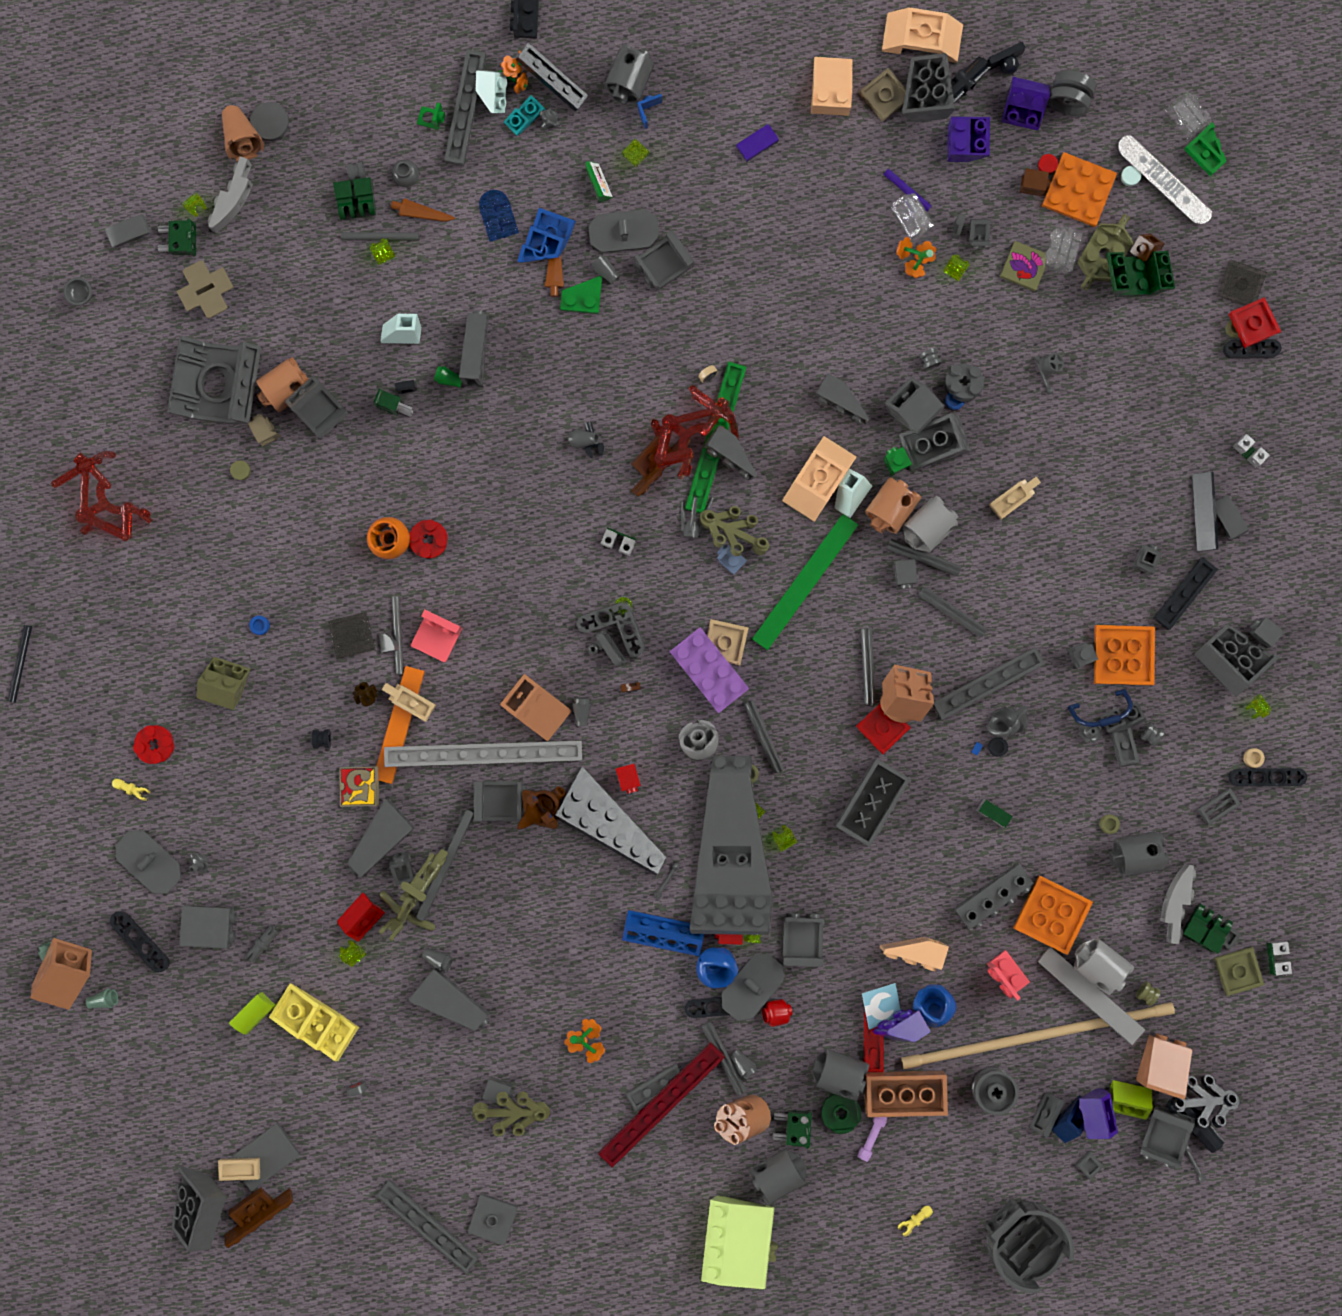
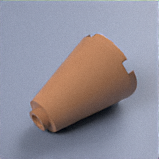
(240, 135)

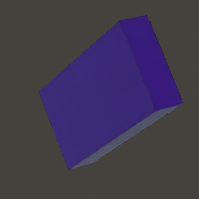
(757, 142)

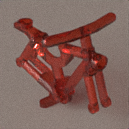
(671, 423)
(87, 514)

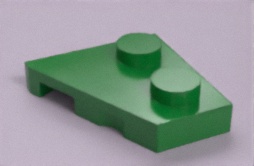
(1207, 150)
(582, 297)

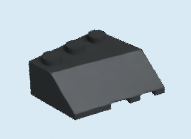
(928, 89)
(1235, 659)
(198, 1210)

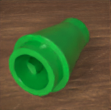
(447, 377)

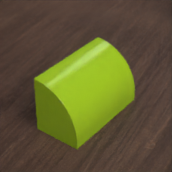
(252, 1013)
(1131, 1099)

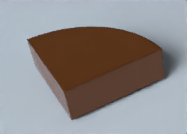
(630, 687)

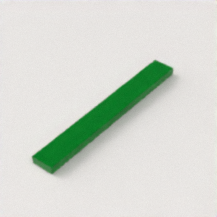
(707, 464)
(805, 582)

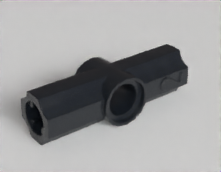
(968, 78)
(1208, 1135)

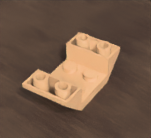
(923, 32)
(819, 478)

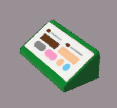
(598, 181)

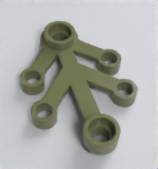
(732, 530)
(535, 1112)

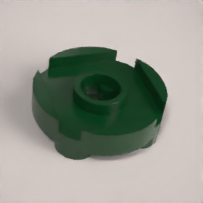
(833, 1121)

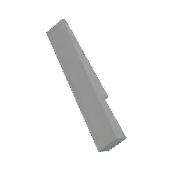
(1091, 996)

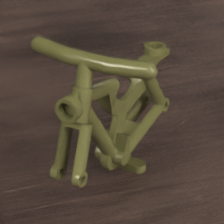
(413, 894)

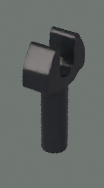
(589, 427)

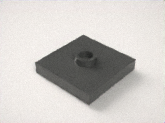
(492, 1219)

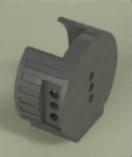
(1013, 1258)

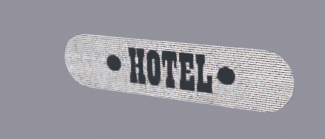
(1164, 180)

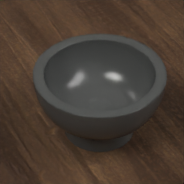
(405, 173)
(77, 291)

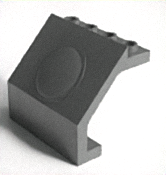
(195, 362)

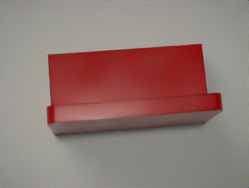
(360, 917)

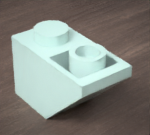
(492, 89)
(402, 329)
(851, 492)

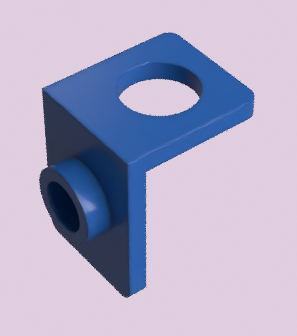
(647, 102)

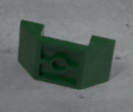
(1140, 278)

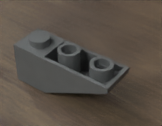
(837, 394)
(727, 447)

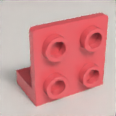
(436, 636)
(1007, 972)

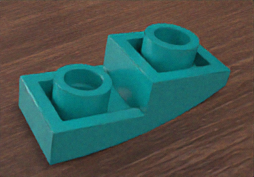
(524, 116)

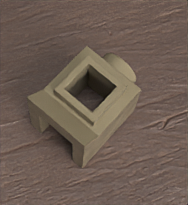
(263, 430)

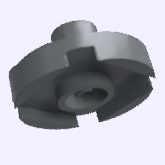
(969, 373)

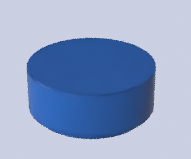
(951, 403)
(259, 625)

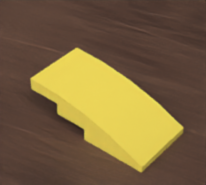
(313, 1022)

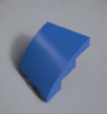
(546, 237)

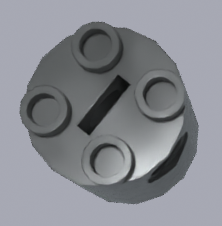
(629, 74)
(1132, 857)
(839, 1074)
(779, 1175)

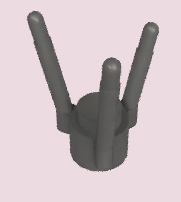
(692, 529)

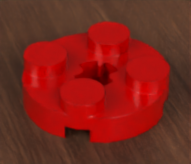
(429, 528)
(143, 748)

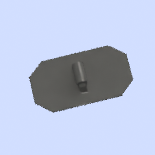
(623, 230)
(148, 861)
(752, 987)

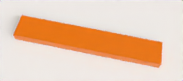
(399, 723)

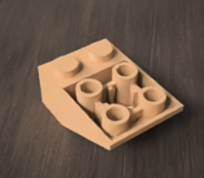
(921, 950)

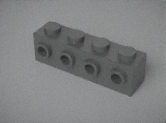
(993, 896)

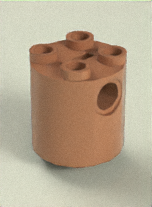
(280, 384)
(892, 506)
(742, 1119)

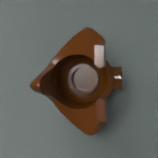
(541, 808)

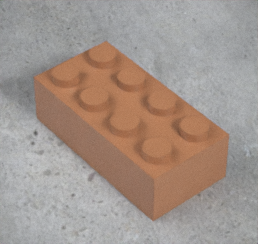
(906, 1094)

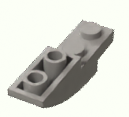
(230, 202)
(1178, 894)

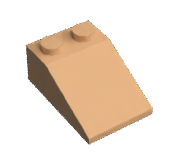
(832, 86)

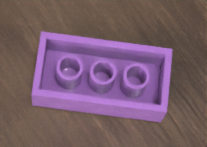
(709, 670)

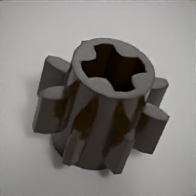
(365, 694)

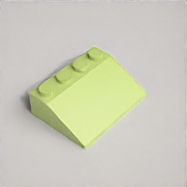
(737, 1243)

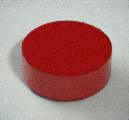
(1048, 163)

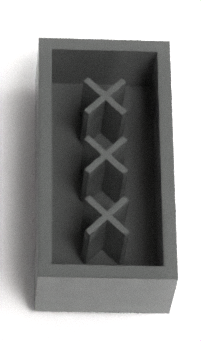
(872, 802)

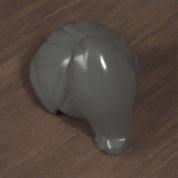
(1008, 721)

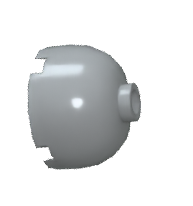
(699, 740)

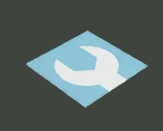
(880, 1004)

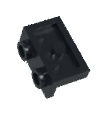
(525, 18)

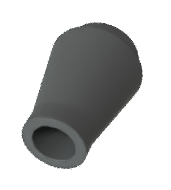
(605, 269)
(582, 438)
(581, 710)
(440, 960)
(743, 1064)

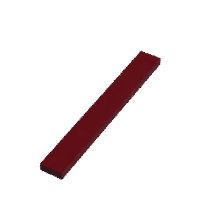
(661, 1104)

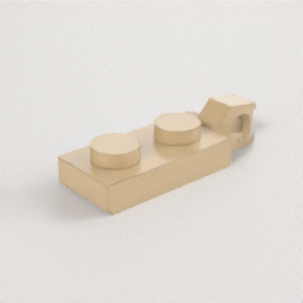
(1014, 497)
(410, 701)

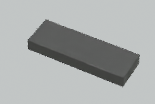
(649, 1089)

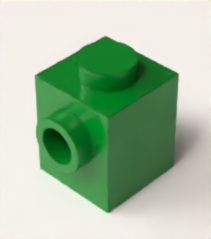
(897, 460)

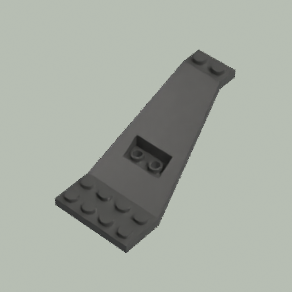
(731, 894)

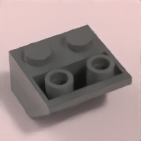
(913, 405)

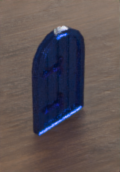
(497, 215)

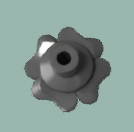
(550, 118)
(1090, 733)
(198, 862)

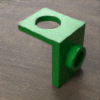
(437, 119)

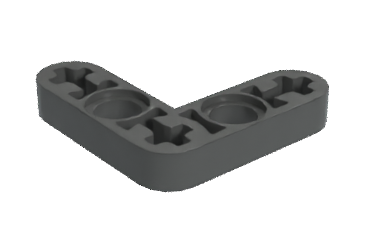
(621, 621)

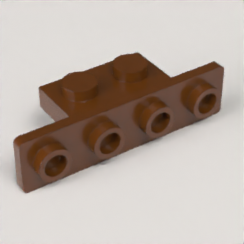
(647, 467)
(254, 1212)

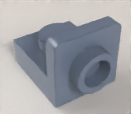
(729, 561)

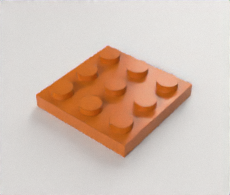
(1079, 189)
(1124, 655)
(1053, 914)

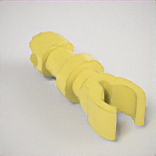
(129, 788)
(915, 1220)

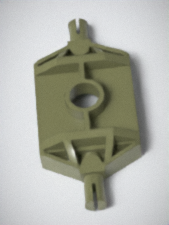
(1108, 237)

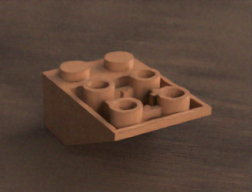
(535, 707)

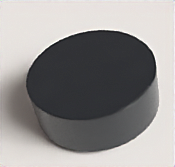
(998, 746)

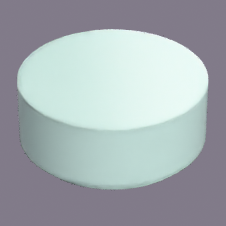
(1130, 176)

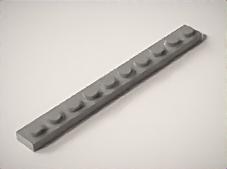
(483, 753)

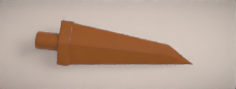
(412, 209)
(554, 276)

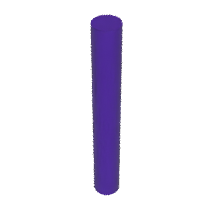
(905, 188)

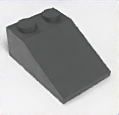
(936, 443)

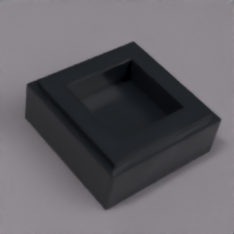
(406, 387)

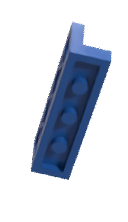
(664, 930)

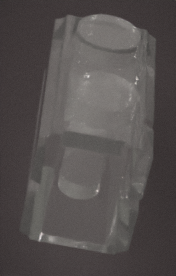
(1189, 115)
(912, 216)
(1062, 249)

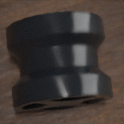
(321, 738)

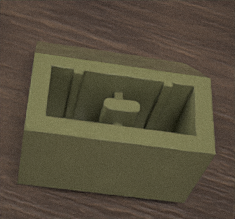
(222, 683)

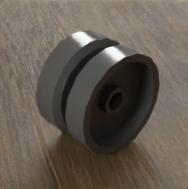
(1072, 93)
(983, 1090)

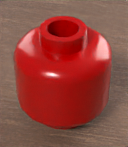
(776, 1012)

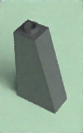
(474, 349)
(381, 837)
(448, 1000)

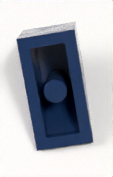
(1070, 1122)

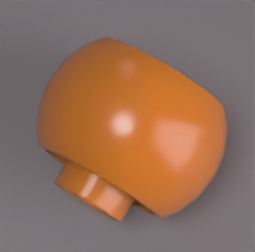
(400, 542)

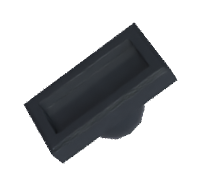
(1007, 59)

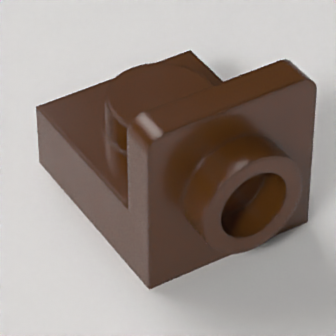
(1146, 245)

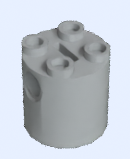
(929, 525)
(1102, 966)

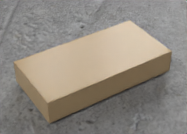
(239, 1169)

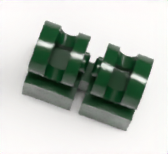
(346, 195)
(1197, 932)

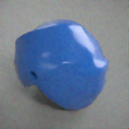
(716, 968)
(935, 1005)

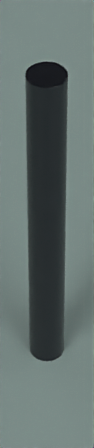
(19, 663)

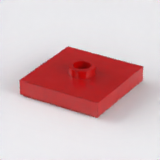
(1254, 322)
(881, 729)

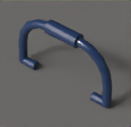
(1105, 721)

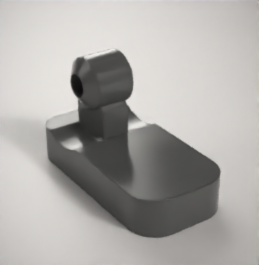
(605, 642)

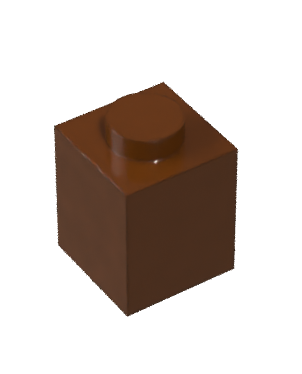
(1034, 182)

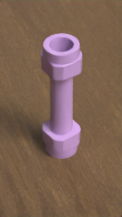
(865, 1152)

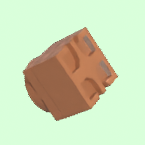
(906, 694)

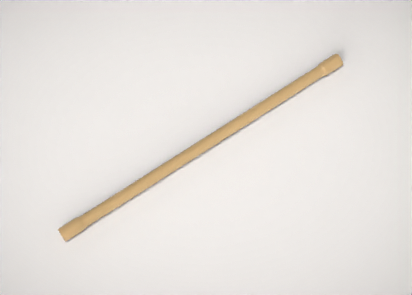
(918, 1060)

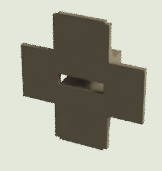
(207, 286)

